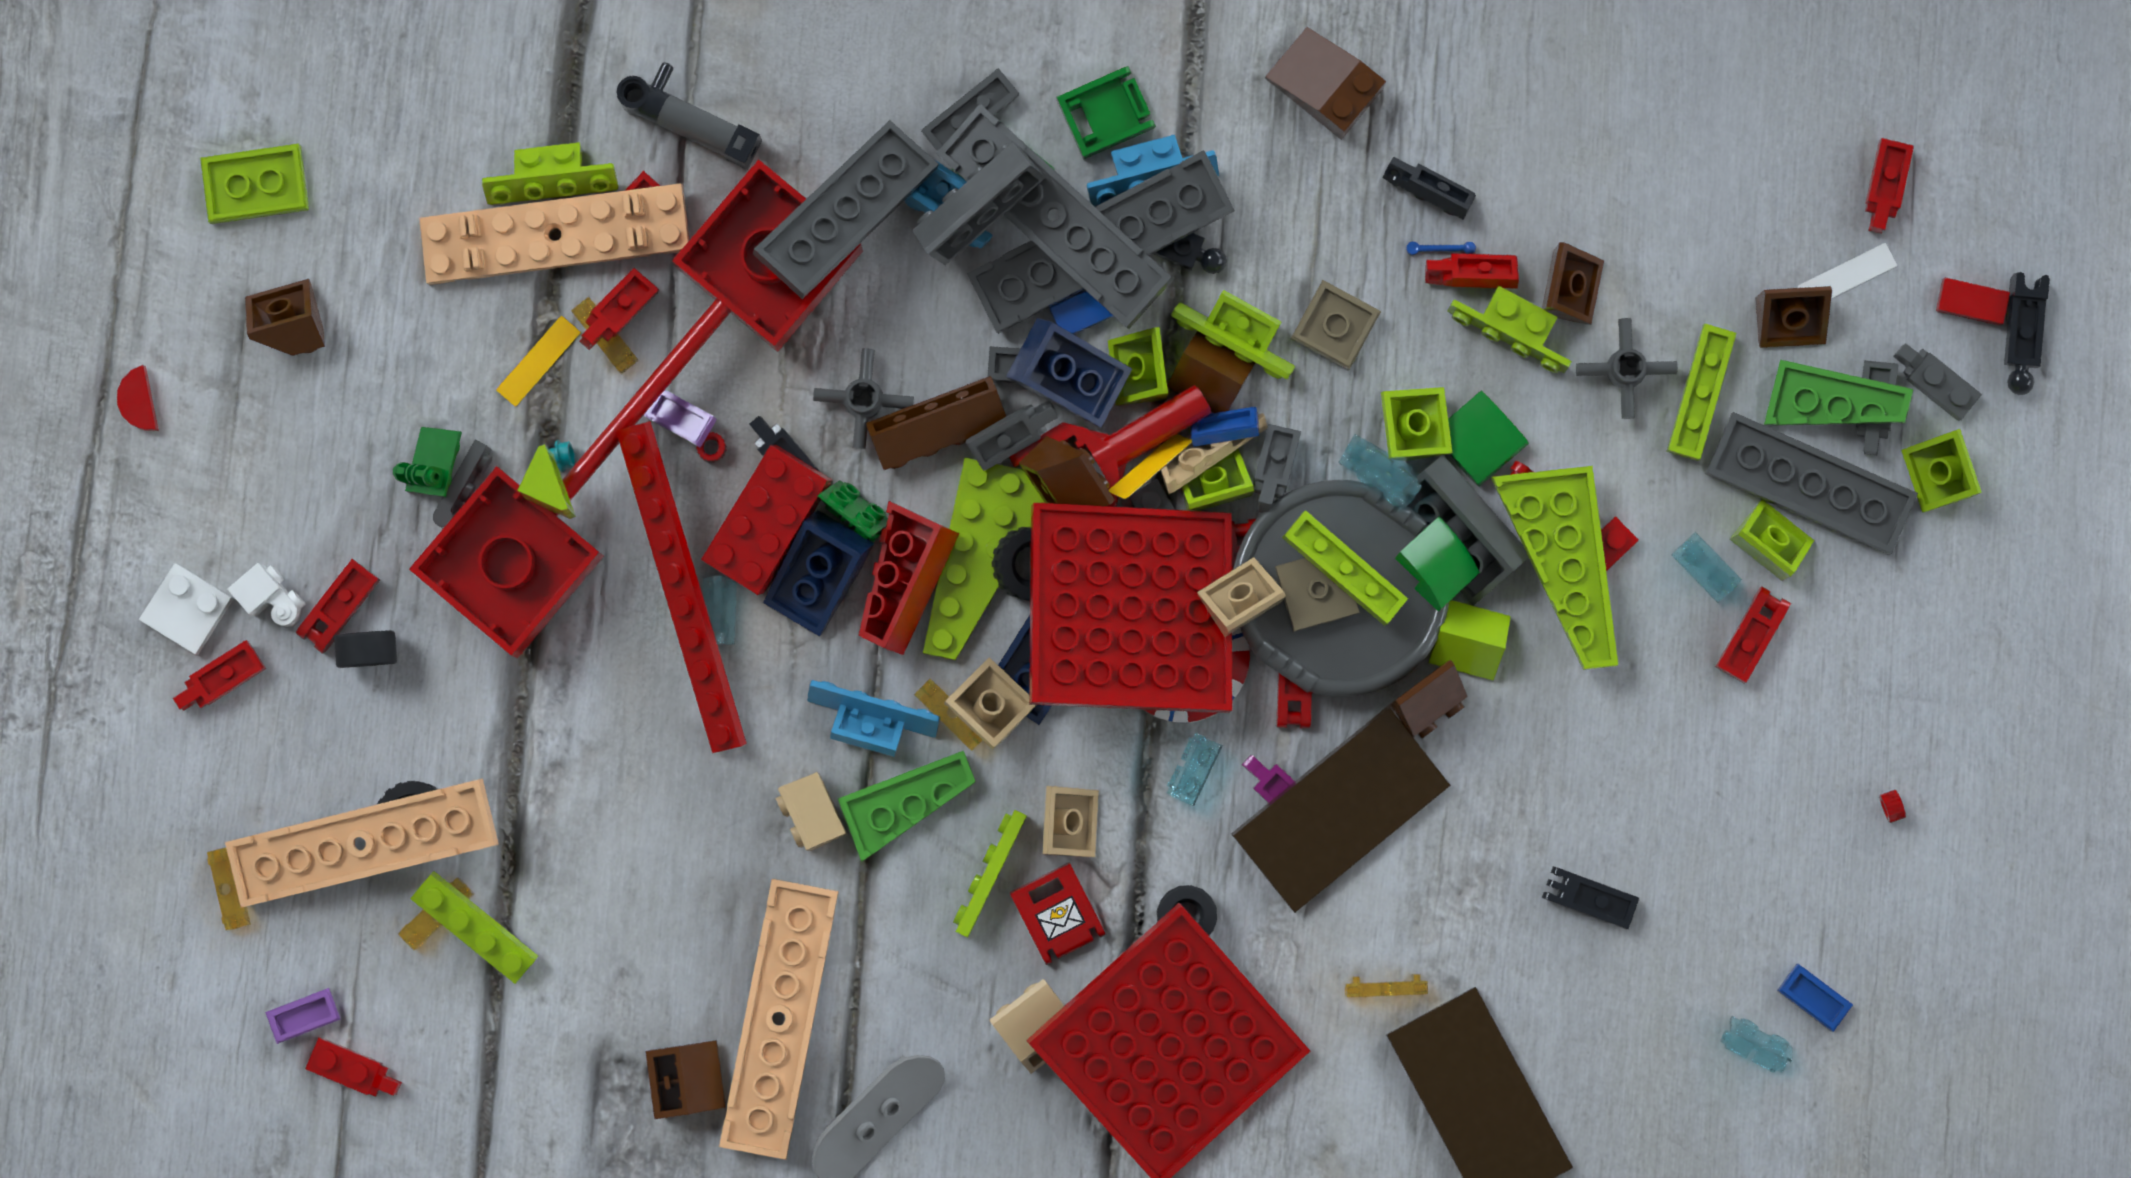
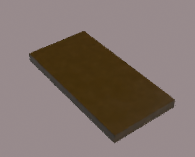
(1340, 809)
(1477, 1093)

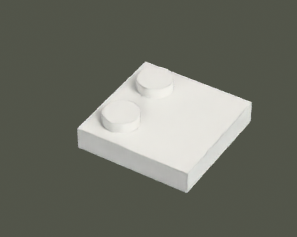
(186, 609)

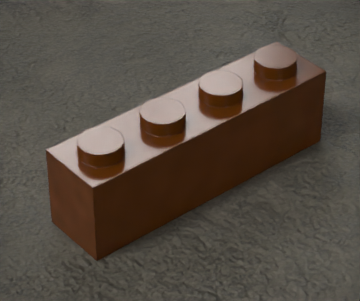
(935, 423)

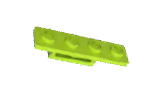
(549, 174)
(1515, 323)
(1240, 329)

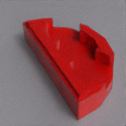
(136, 400)

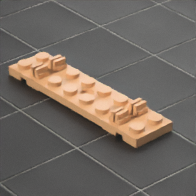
(519, 239)
(395, 836)
(772, 1055)

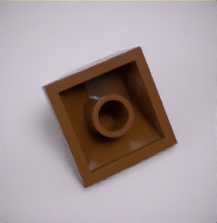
(285, 319)

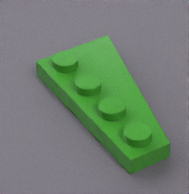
(1828, 397)
(897, 804)

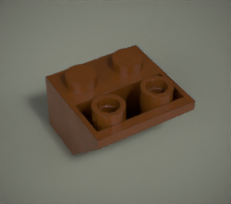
(1065, 475)
(685, 1079)

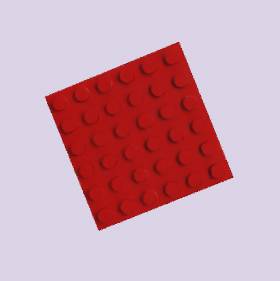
(1122, 608)
(1168, 1045)

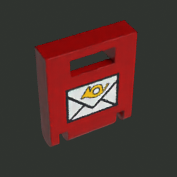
(1060, 919)

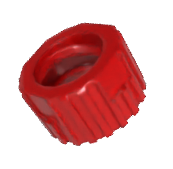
(720, 452)
(1892, 806)

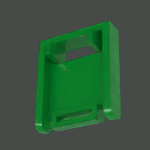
(1110, 109)

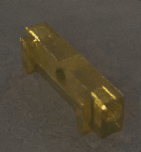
(616, 348)
(933, 698)
(232, 914)
(425, 925)
(1394, 988)

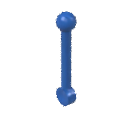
(1413, 248)

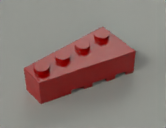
(905, 576)

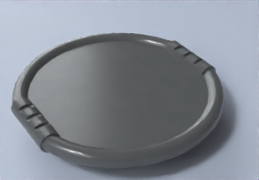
(1357, 651)

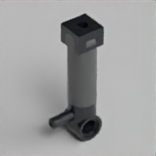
(732, 141)

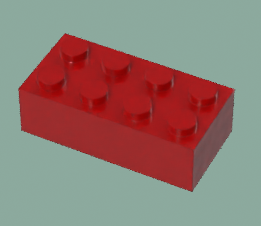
(766, 519)

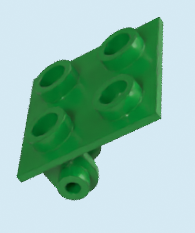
(431, 462)
(846, 501)

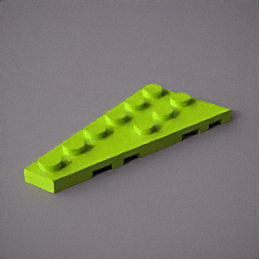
(984, 512)
(1563, 539)

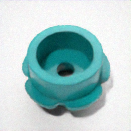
(563, 455)

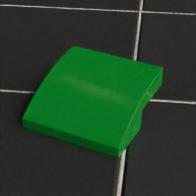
(1483, 438)
(1438, 563)

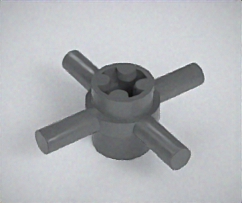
(1635, 359)
(854, 390)

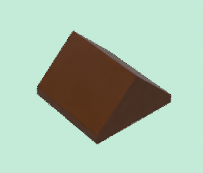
(1572, 284)
(1793, 316)
(1212, 370)

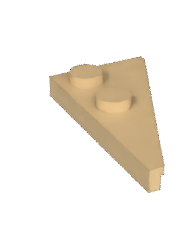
(1197, 459)

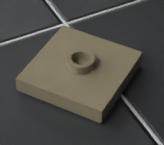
(1335, 325)
(1312, 595)

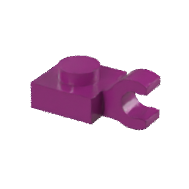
(1270, 781)

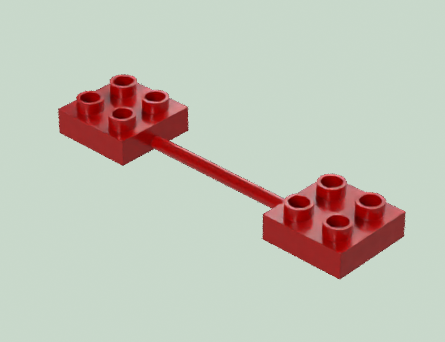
(518, 562)

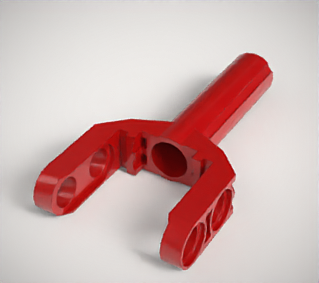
(1117, 449)

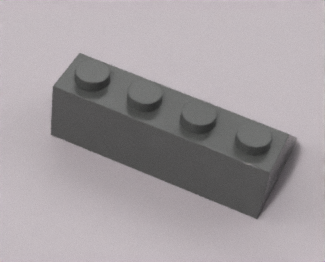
(977, 203)
(1473, 521)

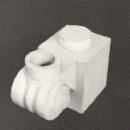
(263, 587)

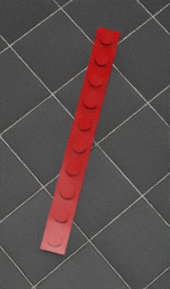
(681, 587)

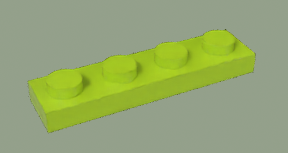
(1701, 392)
(1345, 568)
(982, 885)
(474, 927)

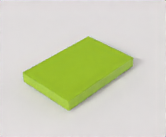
(254, 183)

